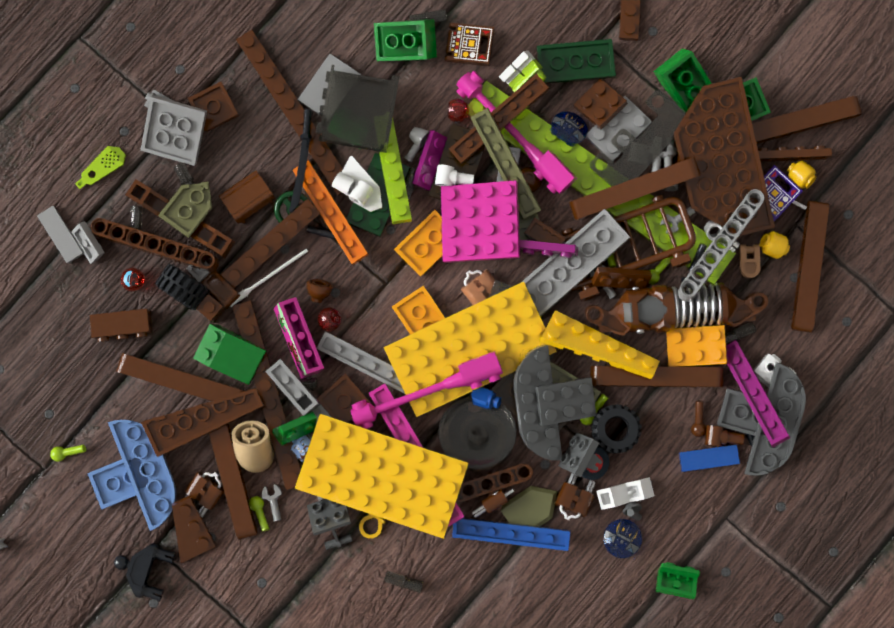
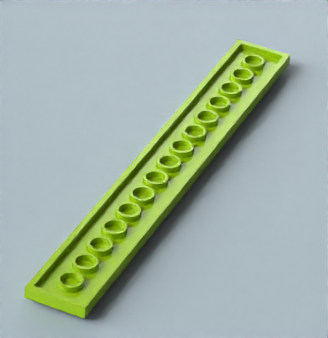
(578, 162)

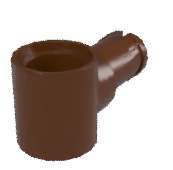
(719, 436)

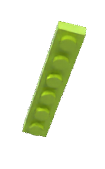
(395, 181)

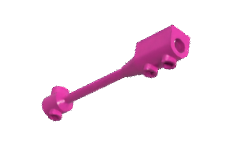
(547, 164)
(470, 374)

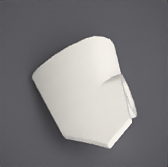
(358, 186)

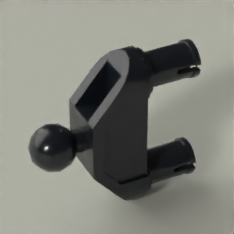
(140, 568)

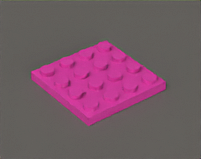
(480, 221)

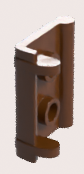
(247, 197)

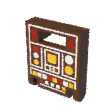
(466, 42)

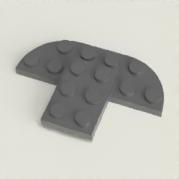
(789, 402)
(545, 403)

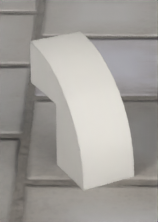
(625, 493)

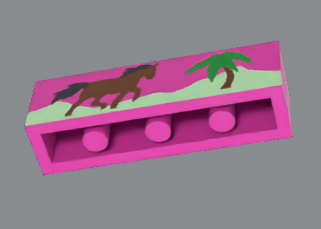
(298, 338)

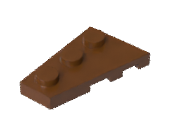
(191, 530)

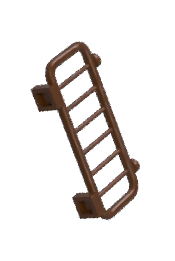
(679, 258)

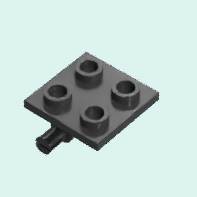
(329, 516)

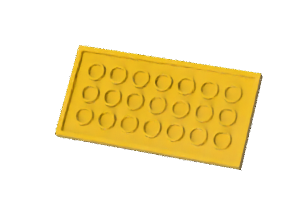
(498, 324)
(382, 476)

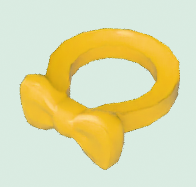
(380, 521)

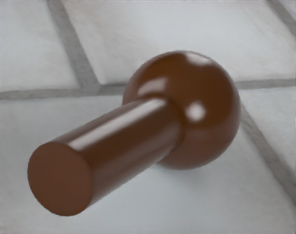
(698, 428)

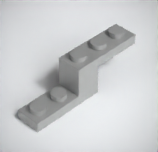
(295, 390)

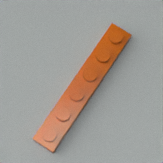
(332, 215)

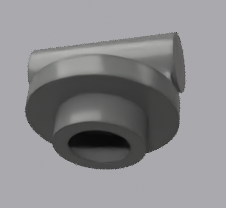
(632, 510)

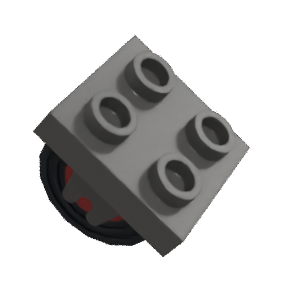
(585, 458)

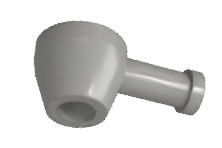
(419, 139)

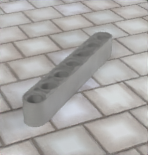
(725, 237)

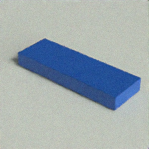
(709, 458)

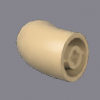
(252, 446)

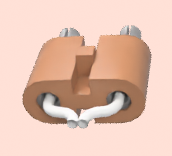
(479, 287)

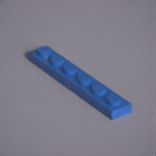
(512, 534)

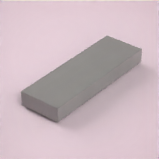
(60, 234)

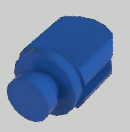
(485, 398)

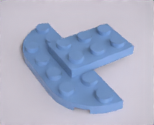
(136, 474)

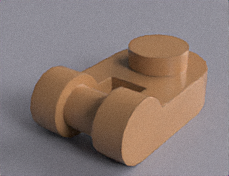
(749, 267)

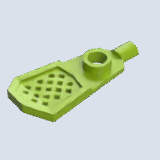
(99, 167)

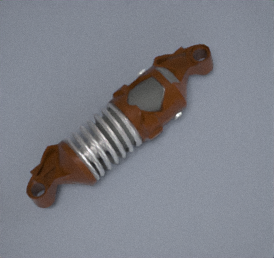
(663, 310)

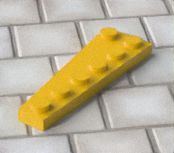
(582, 339)

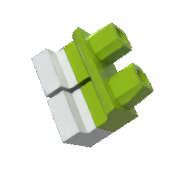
(522, 70)

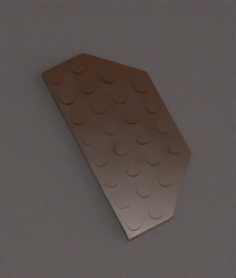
(724, 144)

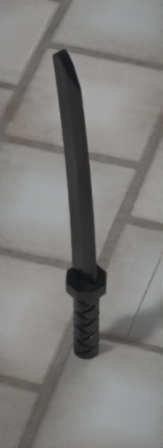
(306, 138)

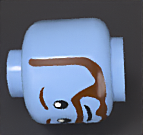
(300, 446)

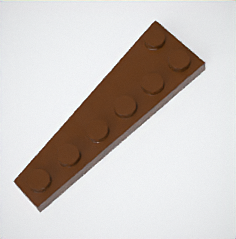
(186, 425)

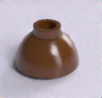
(532, 180)
(318, 289)

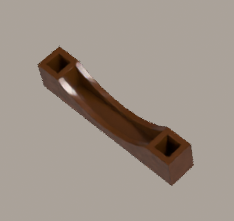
(203, 234)

